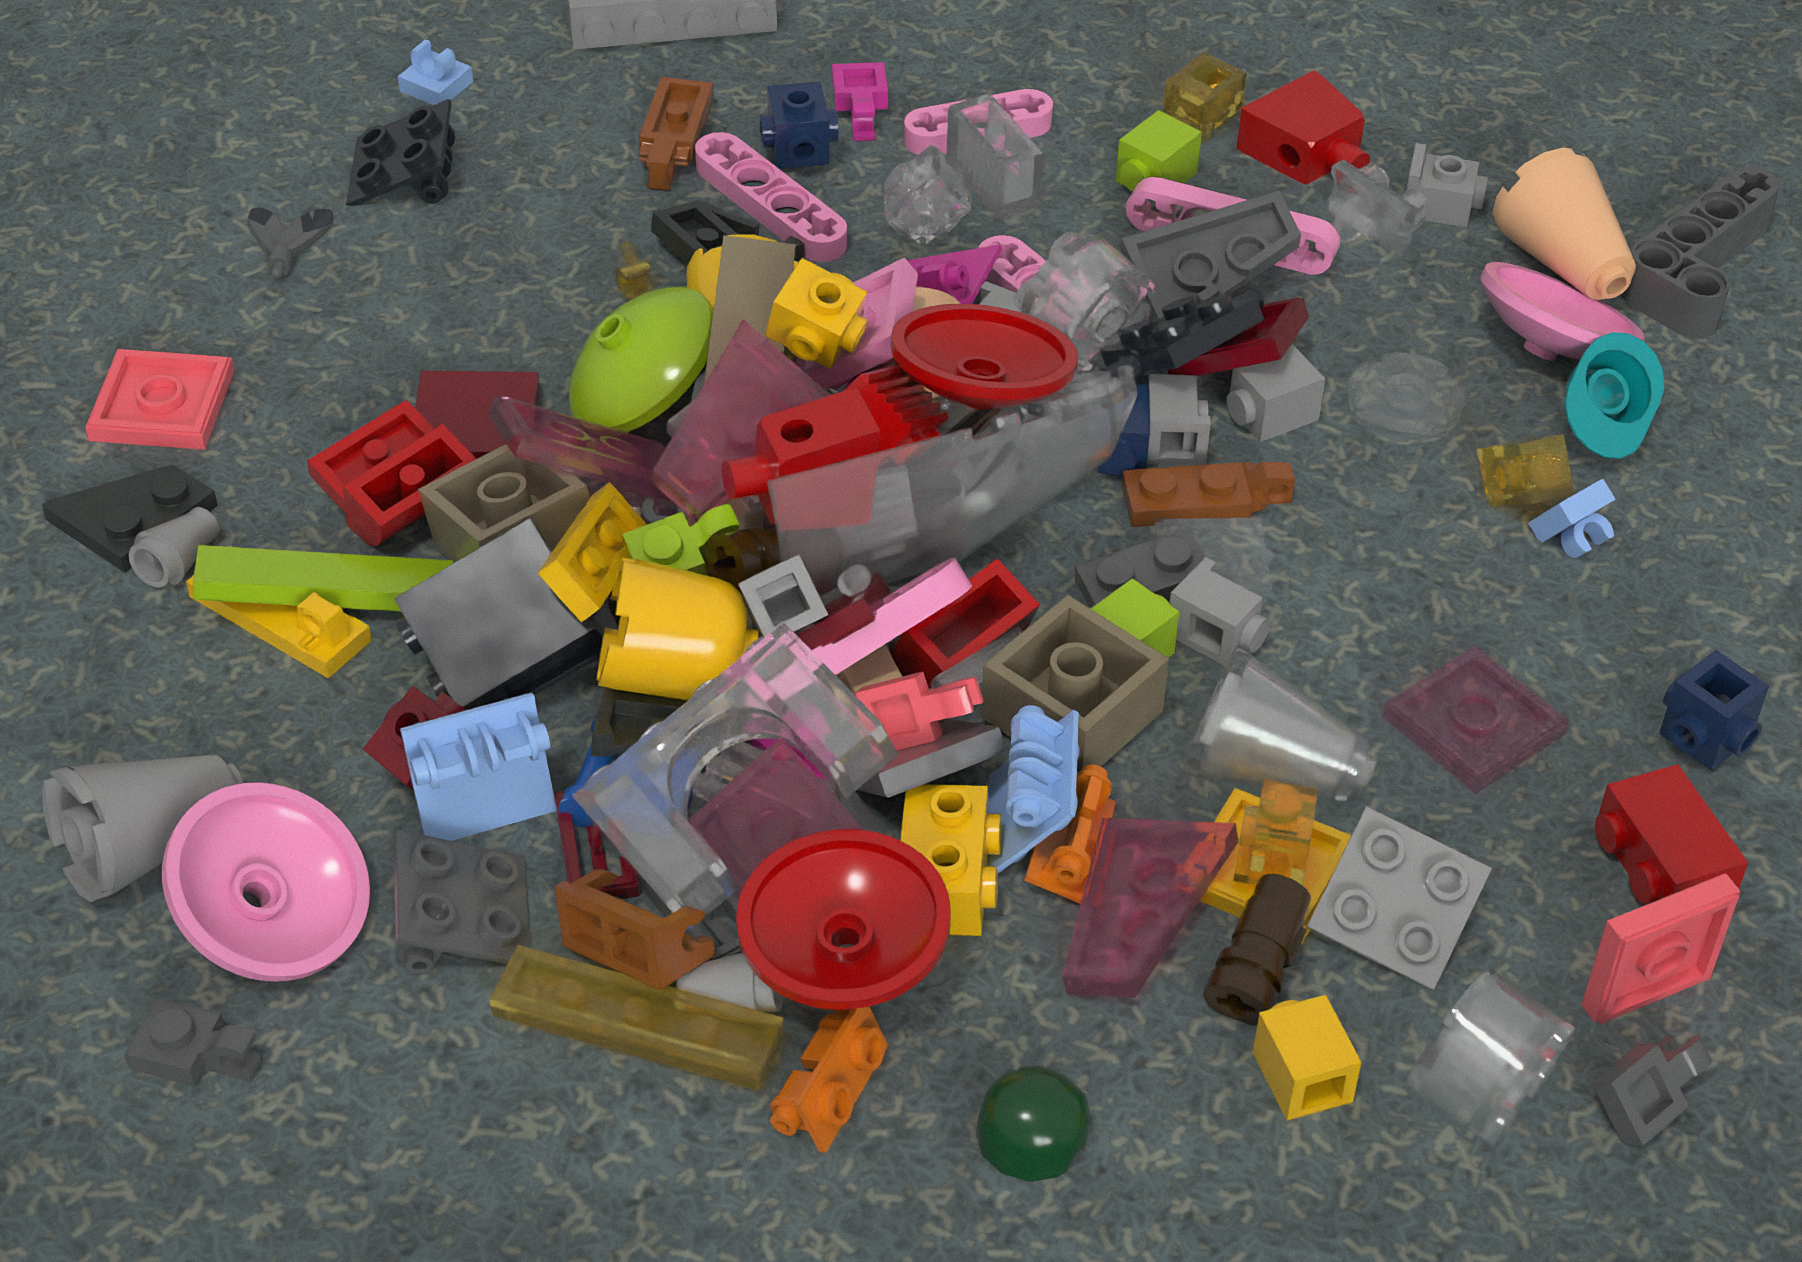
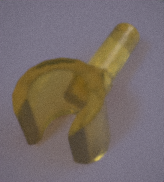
(632, 277)

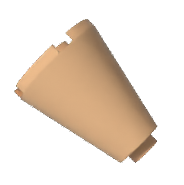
(1567, 223)

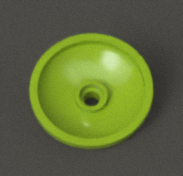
(641, 358)

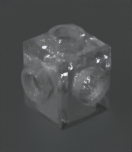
(926, 195)

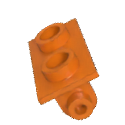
(1066, 855)
(843, 1059)

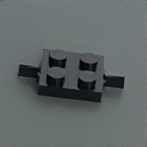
(1183, 332)

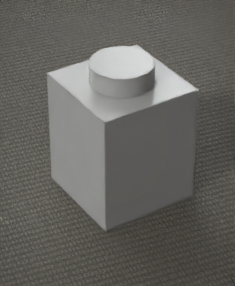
(1276, 395)

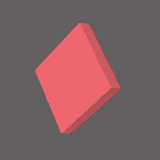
(160, 399)
(1660, 949)

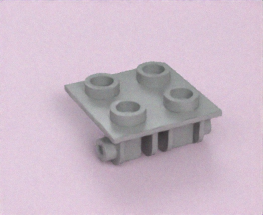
(1399, 898)

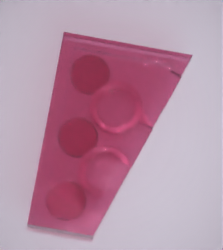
(723, 420)
(1139, 897)

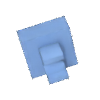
(434, 75)
(1576, 516)

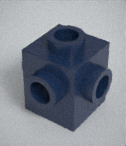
(798, 125)
(1714, 710)

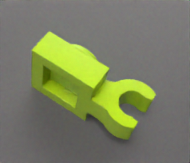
(675, 543)

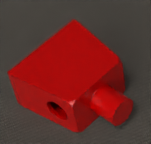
(1303, 129)
(802, 440)

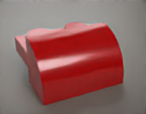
(381, 468)

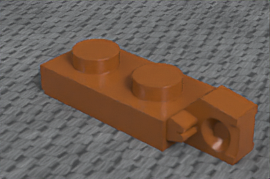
(673, 127)
(1205, 490)

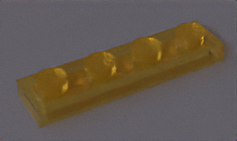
(637, 1018)

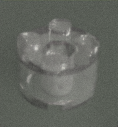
(1086, 294)
(1490, 1055)

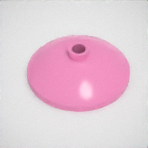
(1550, 312)
(286, 855)

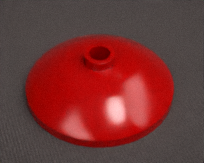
(983, 354)
(836, 893)

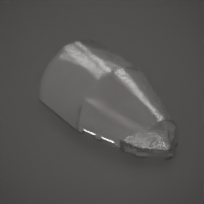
(947, 492)

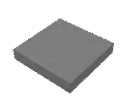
(956, 749)

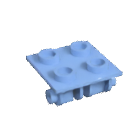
(480, 768)
(1036, 784)

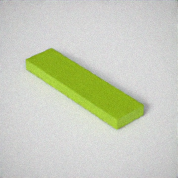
(292, 576)

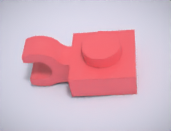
(913, 711)

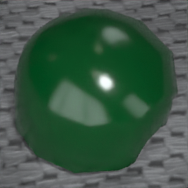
(1033, 1123)

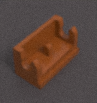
(627, 935)

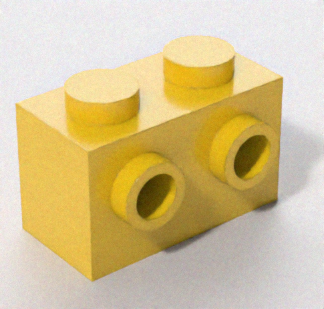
(956, 836)

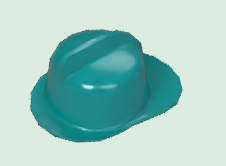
(1614, 394)

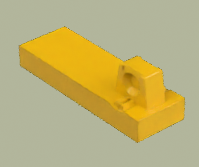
(590, 552)
(311, 632)

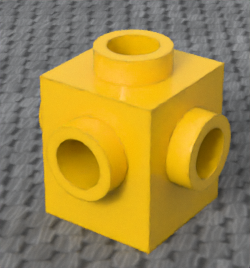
(818, 314)

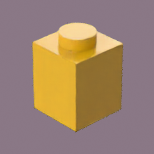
(1306, 1056)

